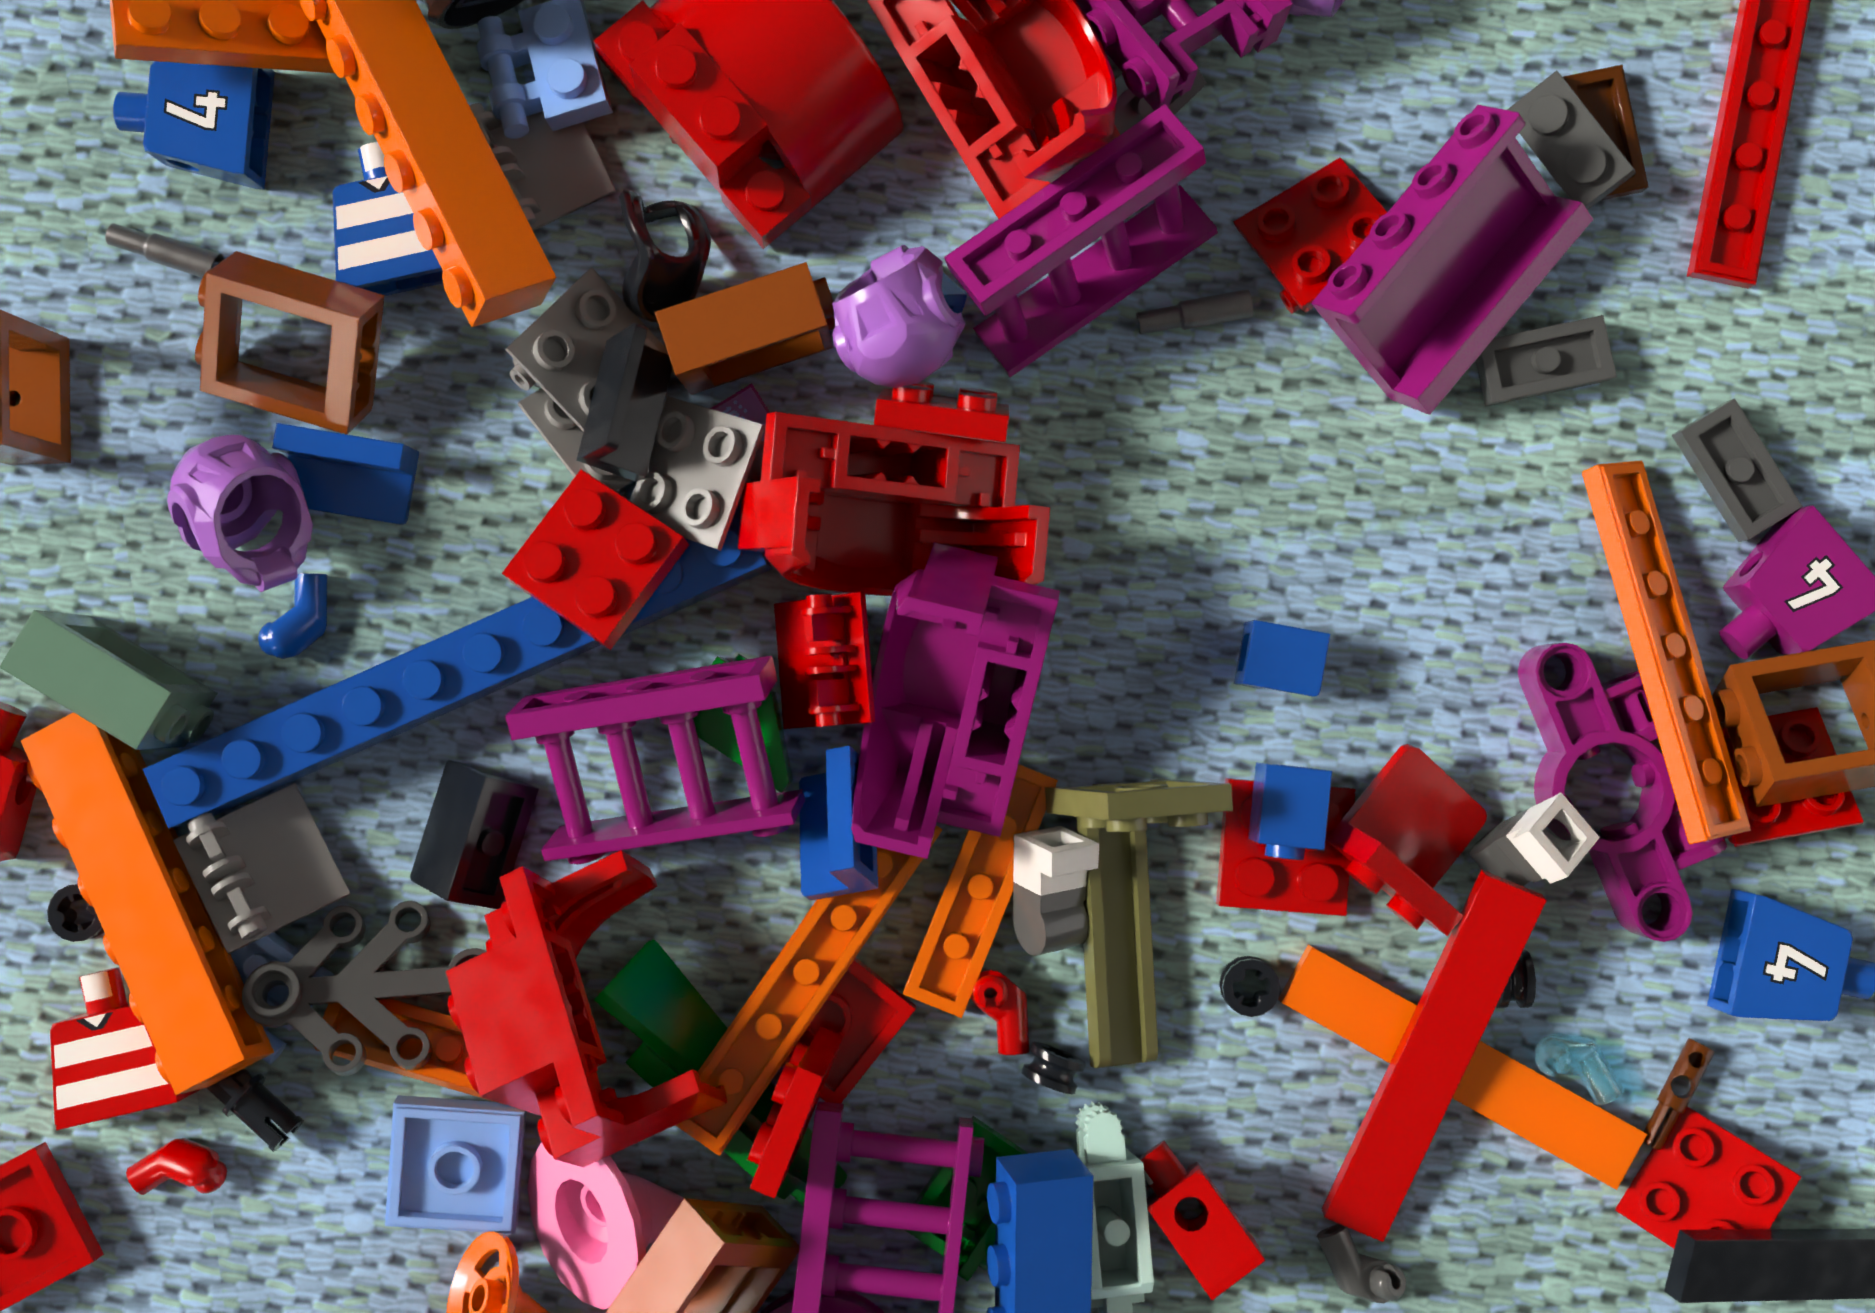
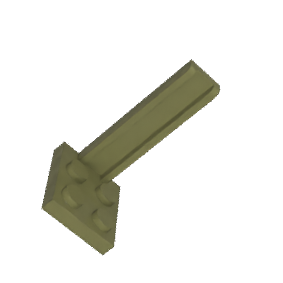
(1118, 902)

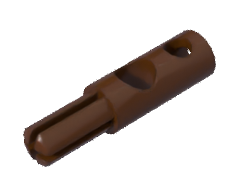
(1692, 1064)

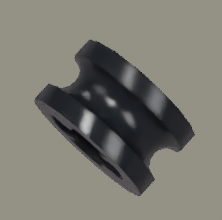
(62, 917)
(1521, 984)
(1262, 1000)
(1053, 1068)

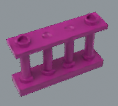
(1069, 216)
(676, 700)
(830, 1208)

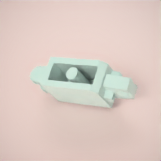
(1120, 1213)

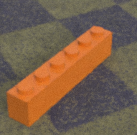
(436, 155)
(146, 904)

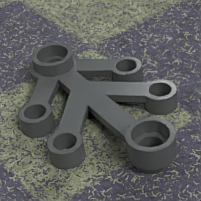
(354, 987)

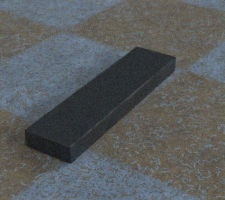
(1772, 1265)

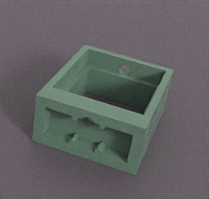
(110, 681)

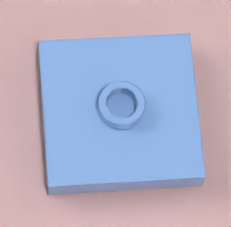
(455, 1165)

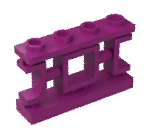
(1167, 69)

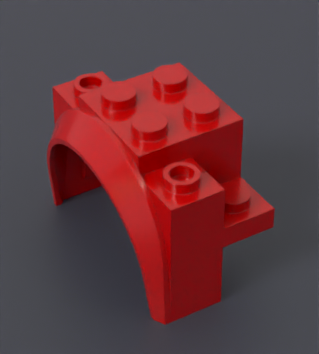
(1008, 83)
(861, 501)
(533, 1024)

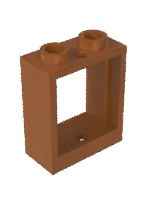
(748, 328)
(353, 345)
(37, 369)
(1756, 751)
(710, 1261)

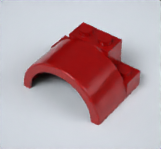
(750, 73)

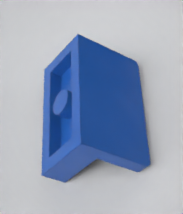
(351, 472)
(828, 852)

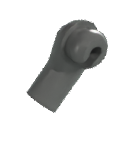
(1359, 1273)

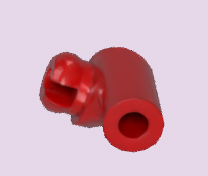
(1008, 1007)
(181, 1161)

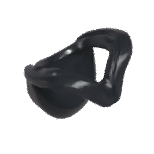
(655, 277)

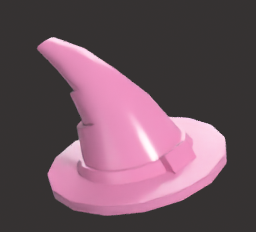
(595, 1222)

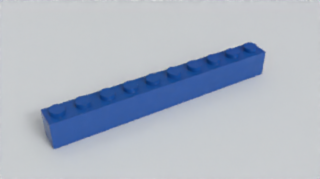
(414, 690)

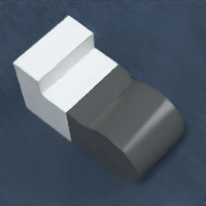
(1526, 852)
(1051, 888)

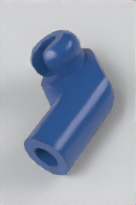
(302, 623)

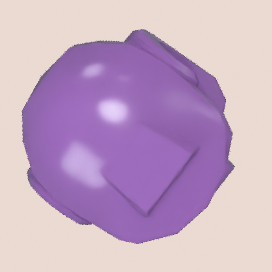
(896, 320)
(226, 497)

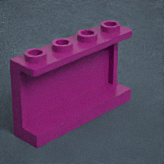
(1450, 261)

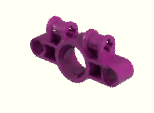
(1630, 856)

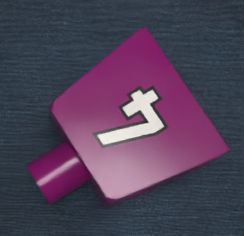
(1797, 588)

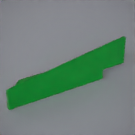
(678, 1036)

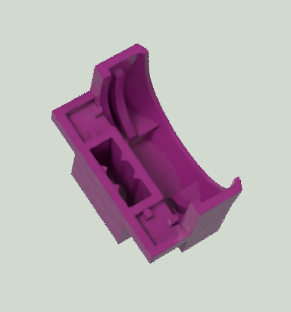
(949, 701)

